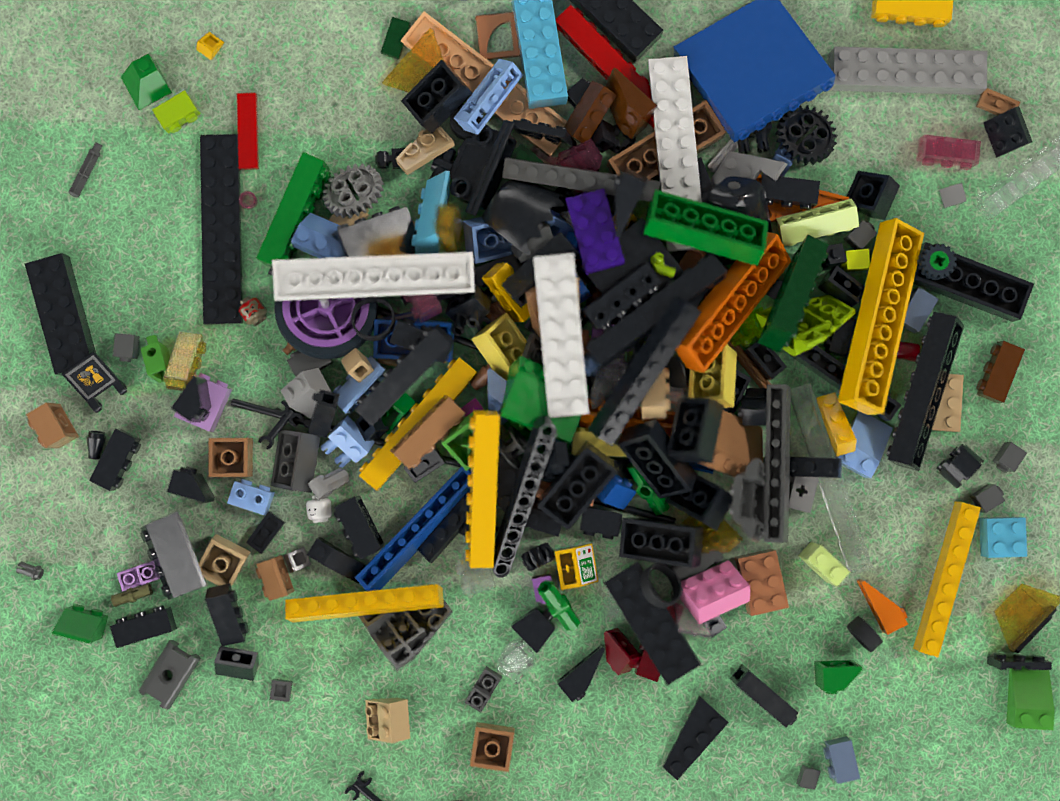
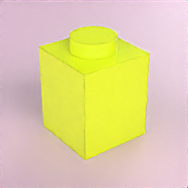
(856, 260)

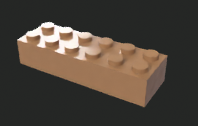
(643, 155)

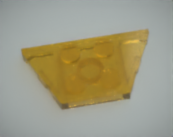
(415, 64)
(1024, 613)

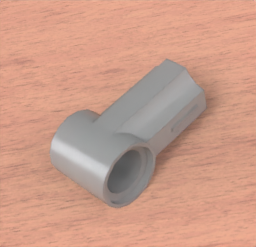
(323, 486)

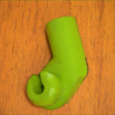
(659, 266)

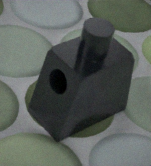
(534, 628)

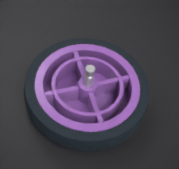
(324, 325)

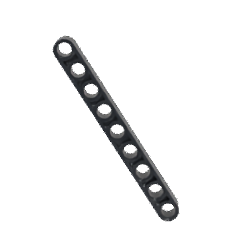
(523, 489)

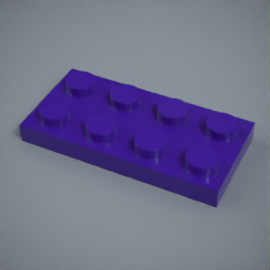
(595, 231)

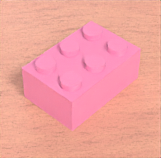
(714, 592)

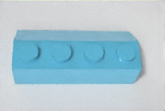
(435, 193)

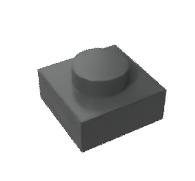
(281, 690)

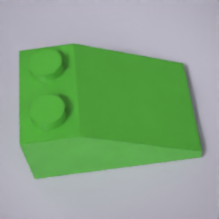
(1030, 700)

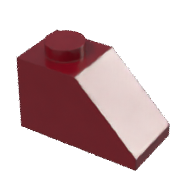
(620, 652)

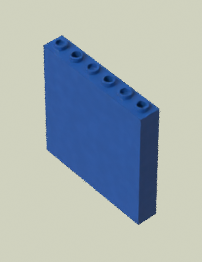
(754, 67)

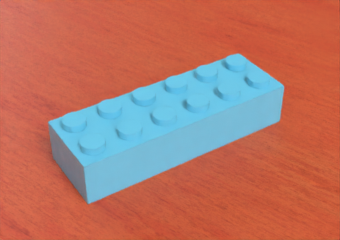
(540, 53)

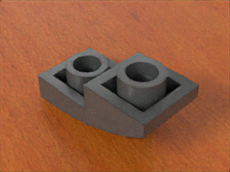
(483, 689)

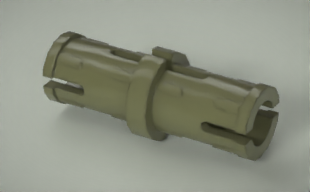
(131, 594)

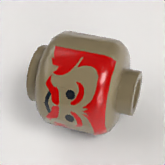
(252, 311)

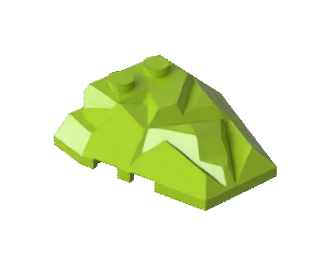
(820, 320)

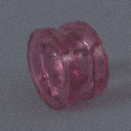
(244, 204)

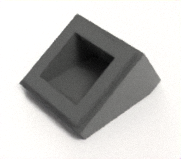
(808, 777)

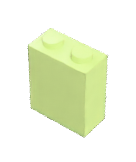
(824, 564)

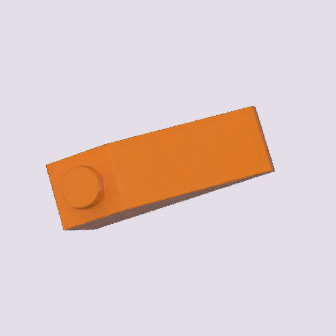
(887, 613)

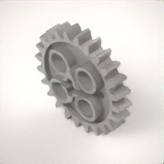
(365, 182)

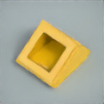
(209, 45)

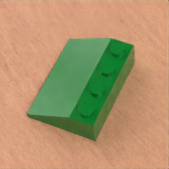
(527, 399)

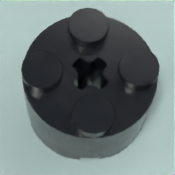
(960, 466)

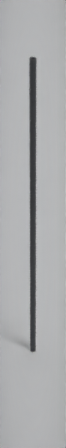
(449, 460)

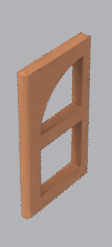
(486, 26)

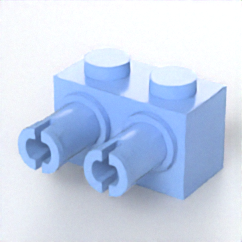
(349, 440)

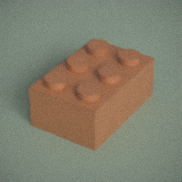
(765, 581)

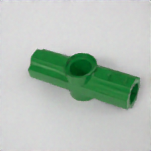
(645, 492)
(558, 605)

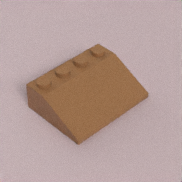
(736, 446)

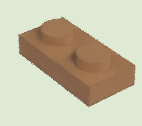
(996, 102)

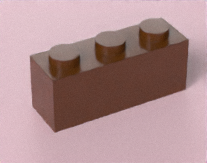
(589, 112)
(1000, 371)

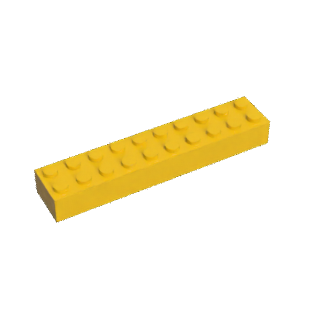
(881, 317)

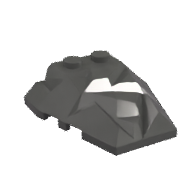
(749, 500)
(404, 633)

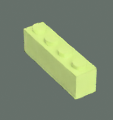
(818, 222)

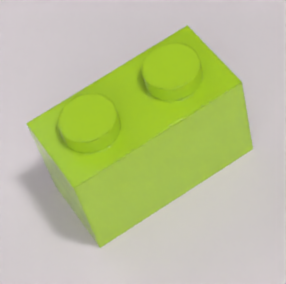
(176, 112)

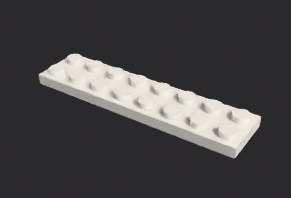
(561, 335)

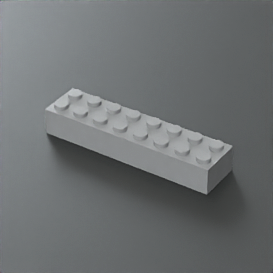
(909, 70)

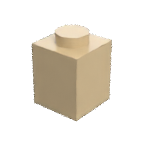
(357, 365)

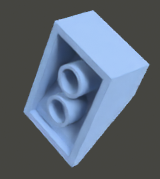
(870, 445)

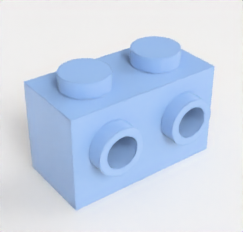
(251, 497)

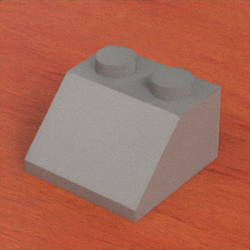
(301, 389)

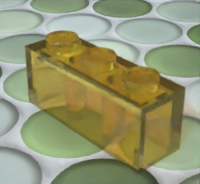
(184, 360)

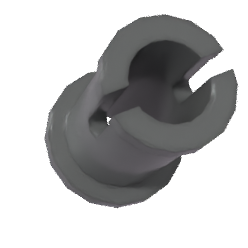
(34, 572)

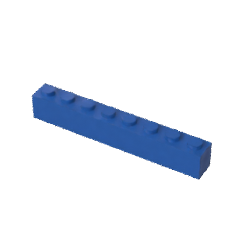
(413, 534)

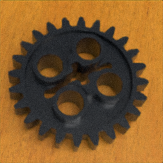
(818, 147)

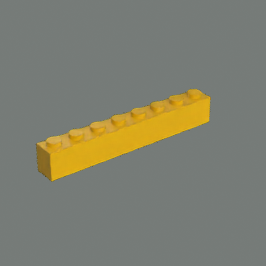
(451, 385)
(482, 488)
(946, 578)
(364, 603)

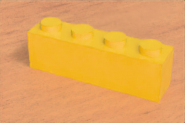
(916, 11)

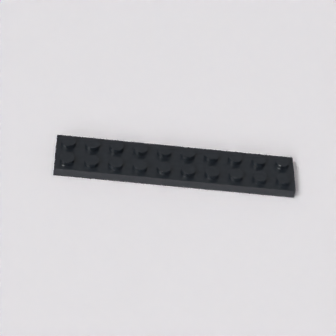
(221, 229)

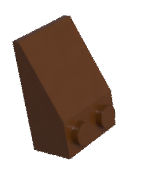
(631, 106)

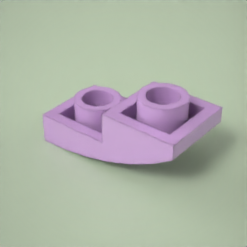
(137, 576)

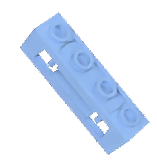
(488, 96)

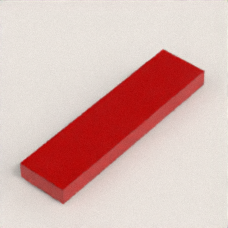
(247, 131)

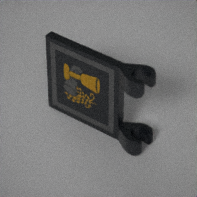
(91, 378)

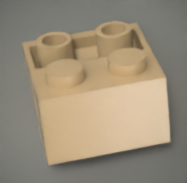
(387, 719)

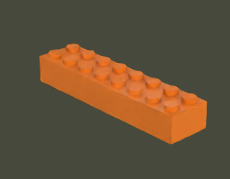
(731, 304)

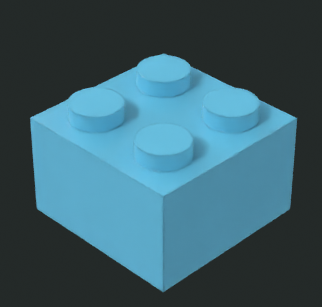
(1003, 537)

